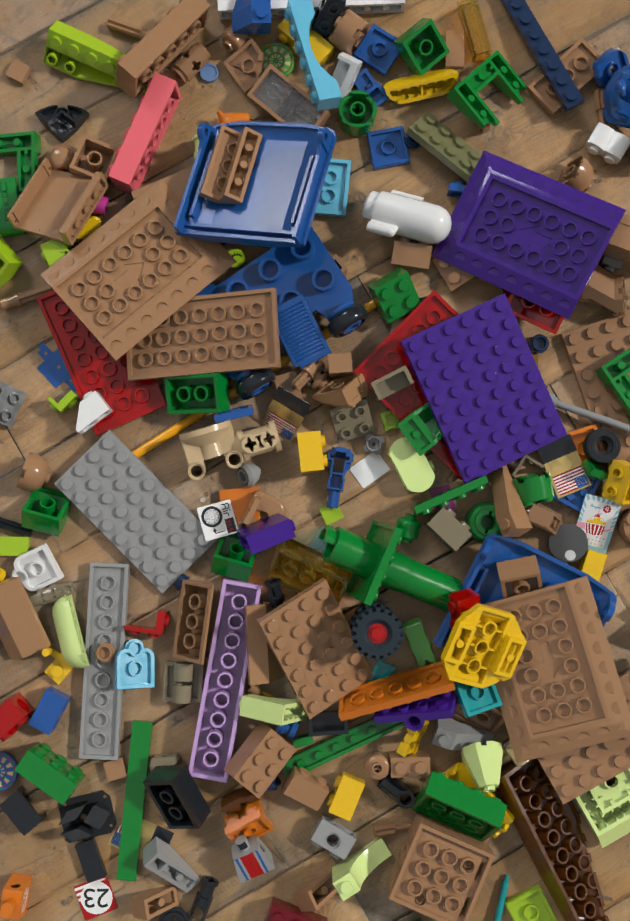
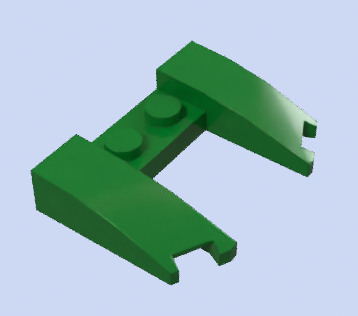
(493, 69)
(26, 148)
(615, 375)

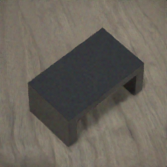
(327, 724)
(21, 812)

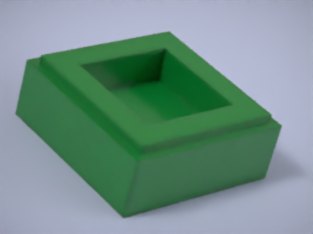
(303, 740)

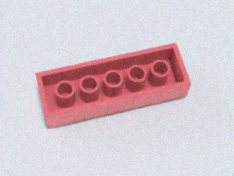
(145, 133)

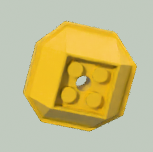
(483, 647)

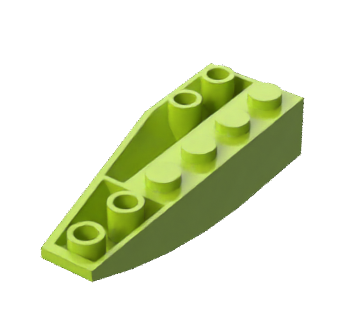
(81, 55)

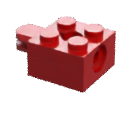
(14, 714)

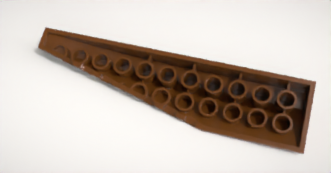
(553, 840)

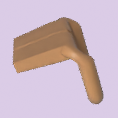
(262, 502)

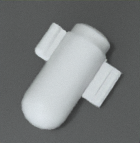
(406, 216)

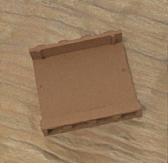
(57, 203)

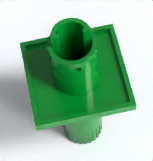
(378, 564)

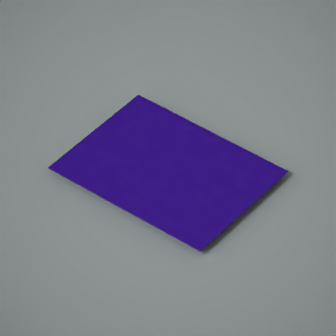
(528, 233)

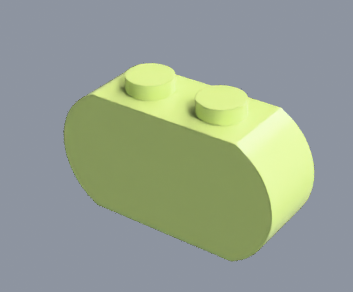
(411, 468)

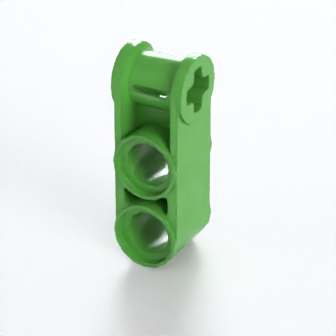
(418, 641)

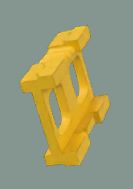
(411, 741)

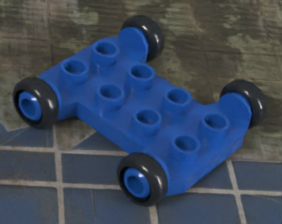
(295, 272)

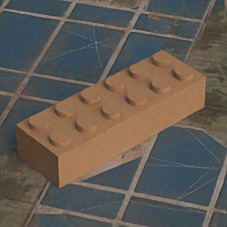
(161, 45)

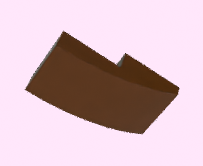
(232, 801)

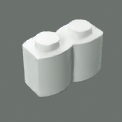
(607, 143)

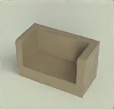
(391, 383)

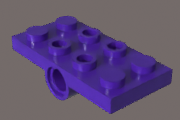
(416, 712)

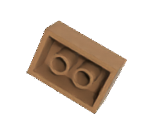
(259, 759)

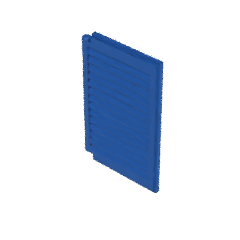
(300, 333)

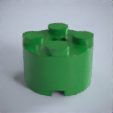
(360, 123)
(534, 488)

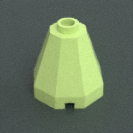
(484, 764)

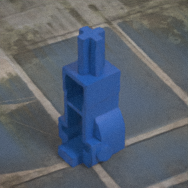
(336, 480)

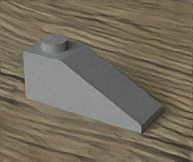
(455, 735)
(169, 865)

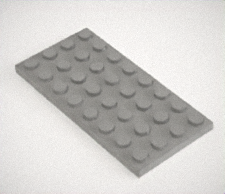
(135, 511)

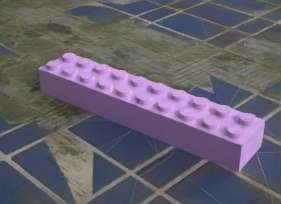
(223, 683)

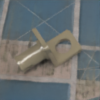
(515, 465)

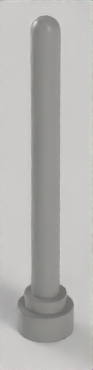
(589, 414)

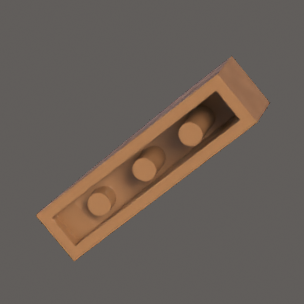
(508, 506)

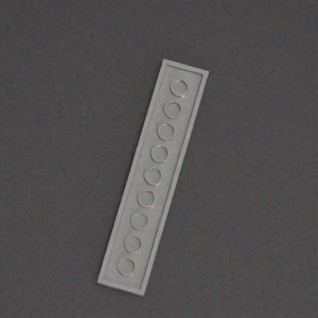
(105, 623)

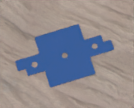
(50, 370)

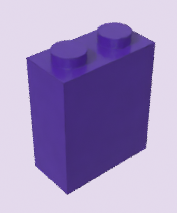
(266, 533)

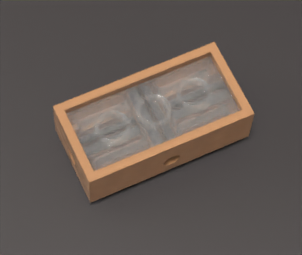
(285, 99)

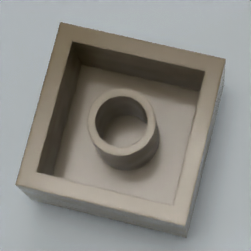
(448, 528)

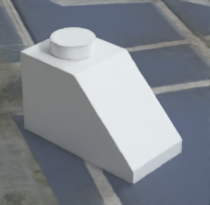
(91, 411)

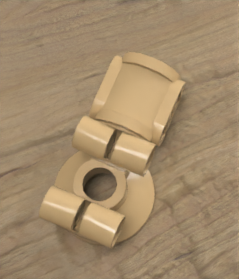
(221, 439)

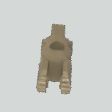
(51, 593)

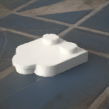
(37, 568)

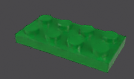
(455, 493)

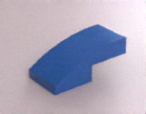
(366, 83)

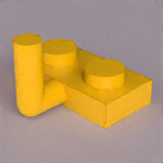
(59, 667)

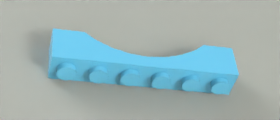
(323, 87)

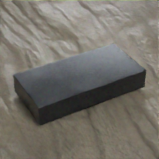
(91, 860)

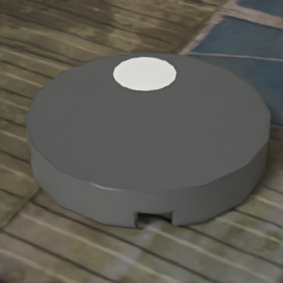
(568, 543)

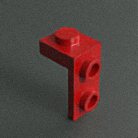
(162, 622)

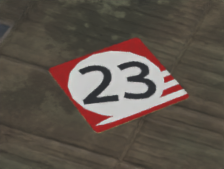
(96, 898)

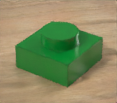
(594, 470)

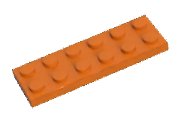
(395, 691)

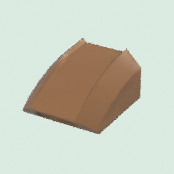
(343, 391)

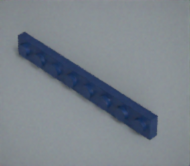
(543, 53)

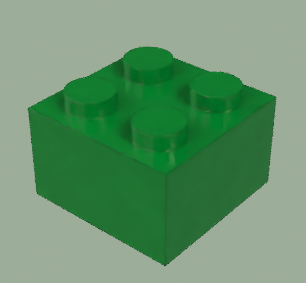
(421, 46)
(394, 295)

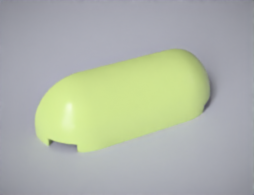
(69, 632)

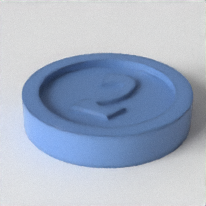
(209, 73)

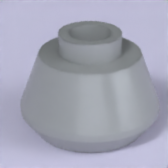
(248, 474)

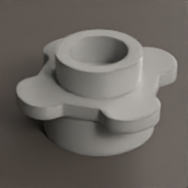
(378, 442)

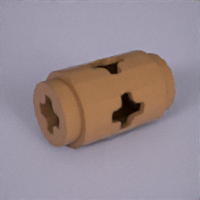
(197, 58)

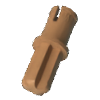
(307, 373)

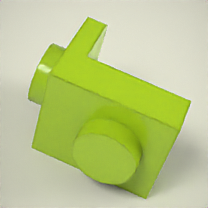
(68, 402)

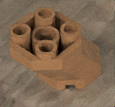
(606, 291)

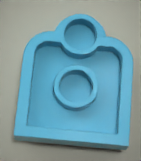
(134, 666)

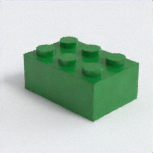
(197, 393)
(50, 772)

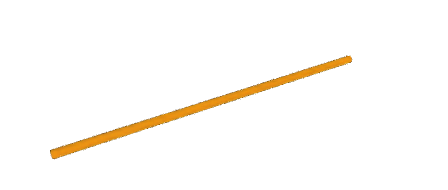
(192, 418)

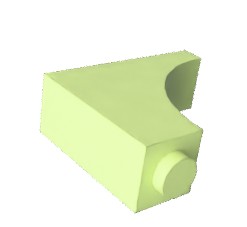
(271, 709)
(351, 872)

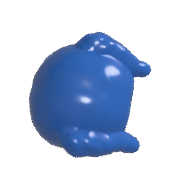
(617, 98)

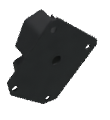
(98, 819)

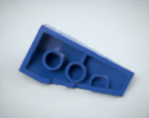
(251, 17)

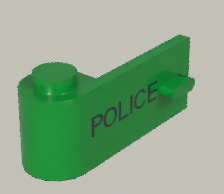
(8, 197)

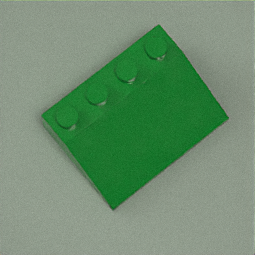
(460, 806)

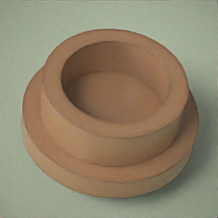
(105, 652)

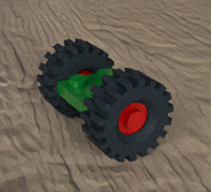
(376, 631)

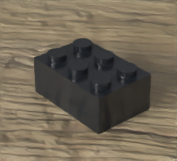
(177, 797)

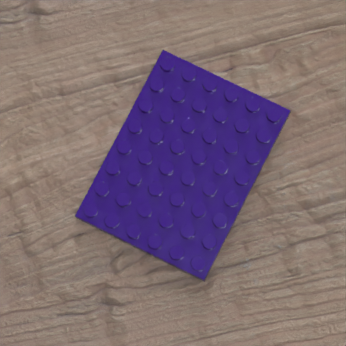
(483, 388)

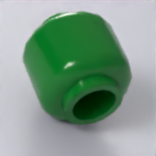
(410, 527)

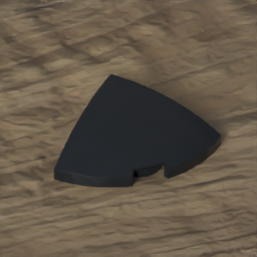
(62, 121)

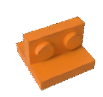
(248, 821)

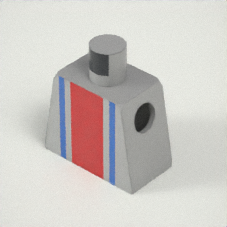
(251, 857)

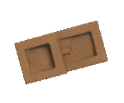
(455, 42)

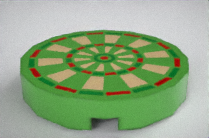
(280, 57)

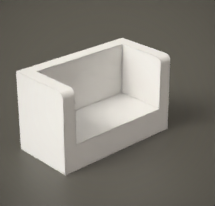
(346, 72)

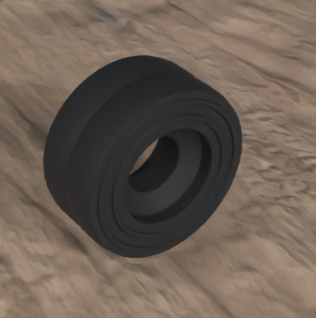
(610, 438)

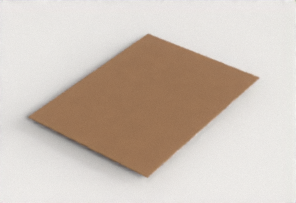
(135, 271)
(566, 678)

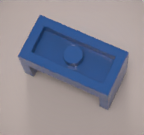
(49, 710)

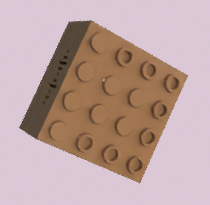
(439, 870)

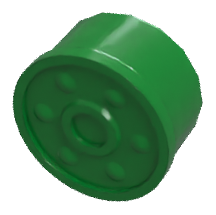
(482, 521)

